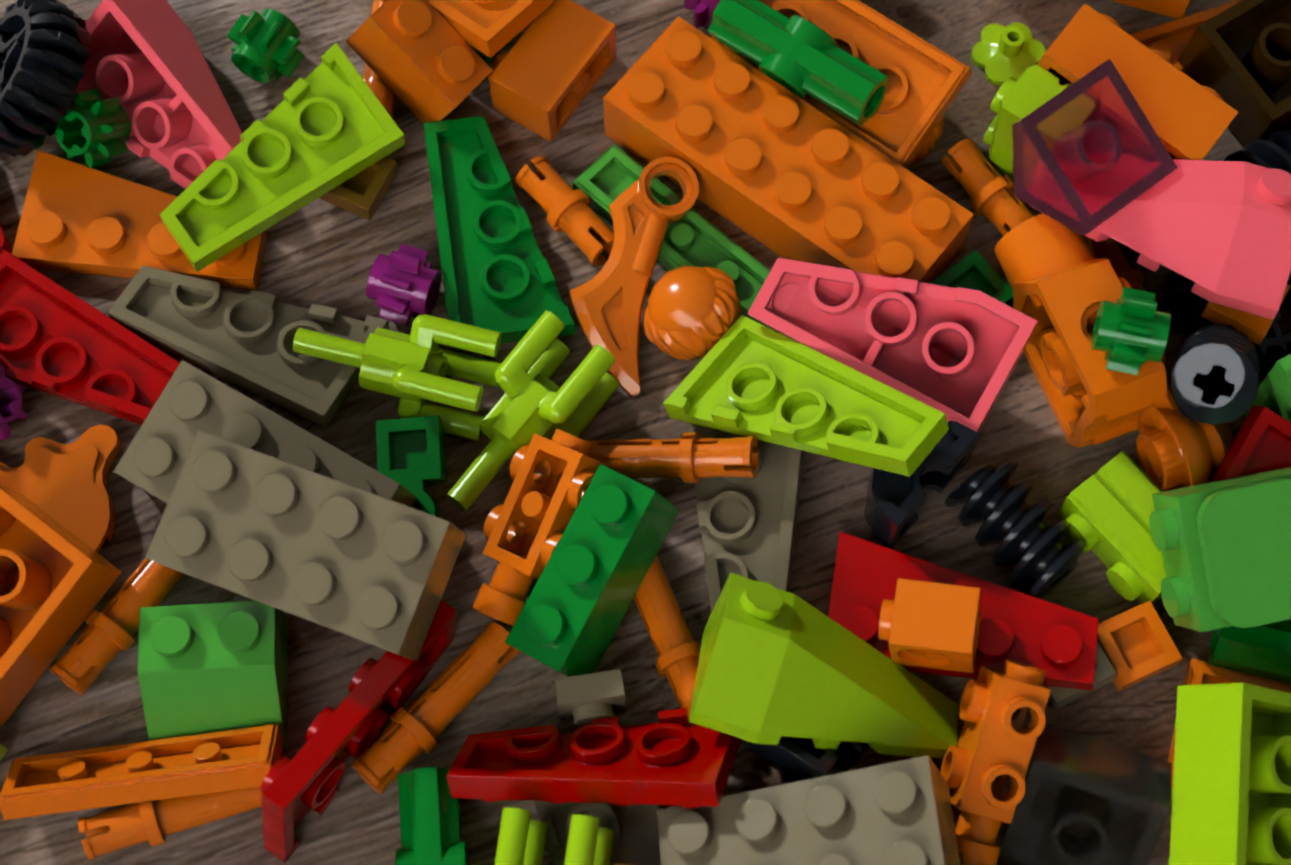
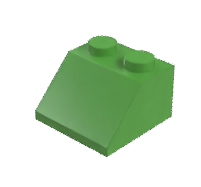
(213, 668)

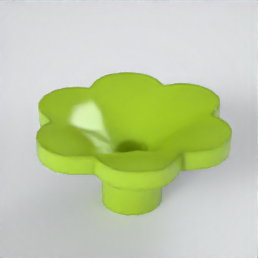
(1006, 51)

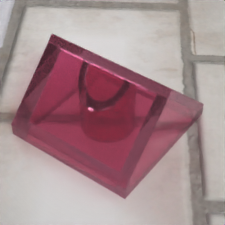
(1087, 152)

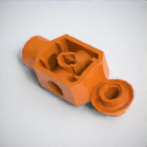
(1061, 287)

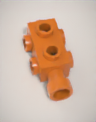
(528, 526)
(990, 750)

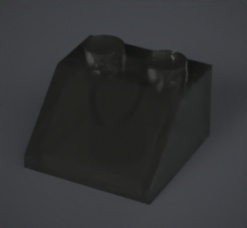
(1087, 804)

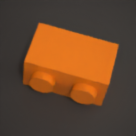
(419, 57)
(552, 67)

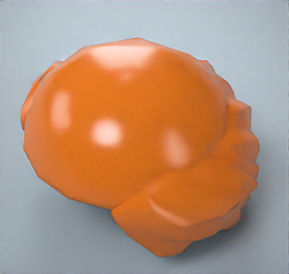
(690, 311)

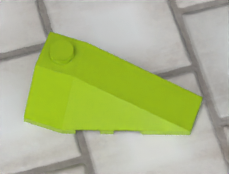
(791, 671)

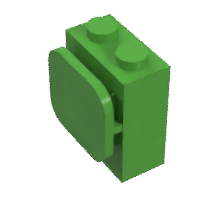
(1226, 551)

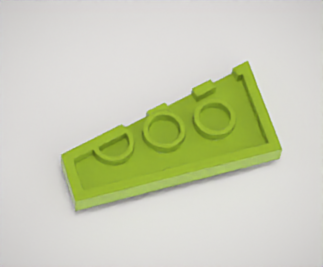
(298, 152)
(804, 401)

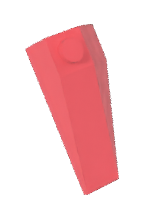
(163, 84)
(1217, 227)
(915, 336)

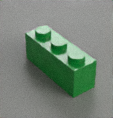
(593, 574)

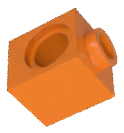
(932, 625)

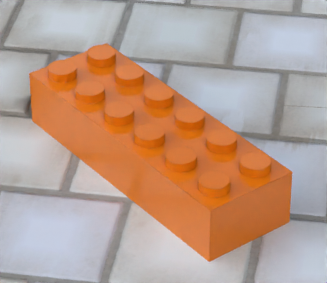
(780, 163)

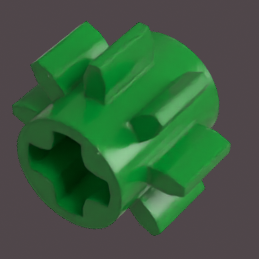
(265, 45)
(94, 128)
(1130, 331)

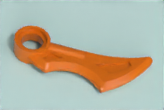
(614, 298)

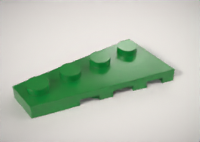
(484, 236)

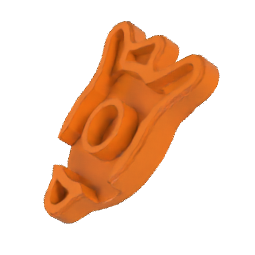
(70, 482)

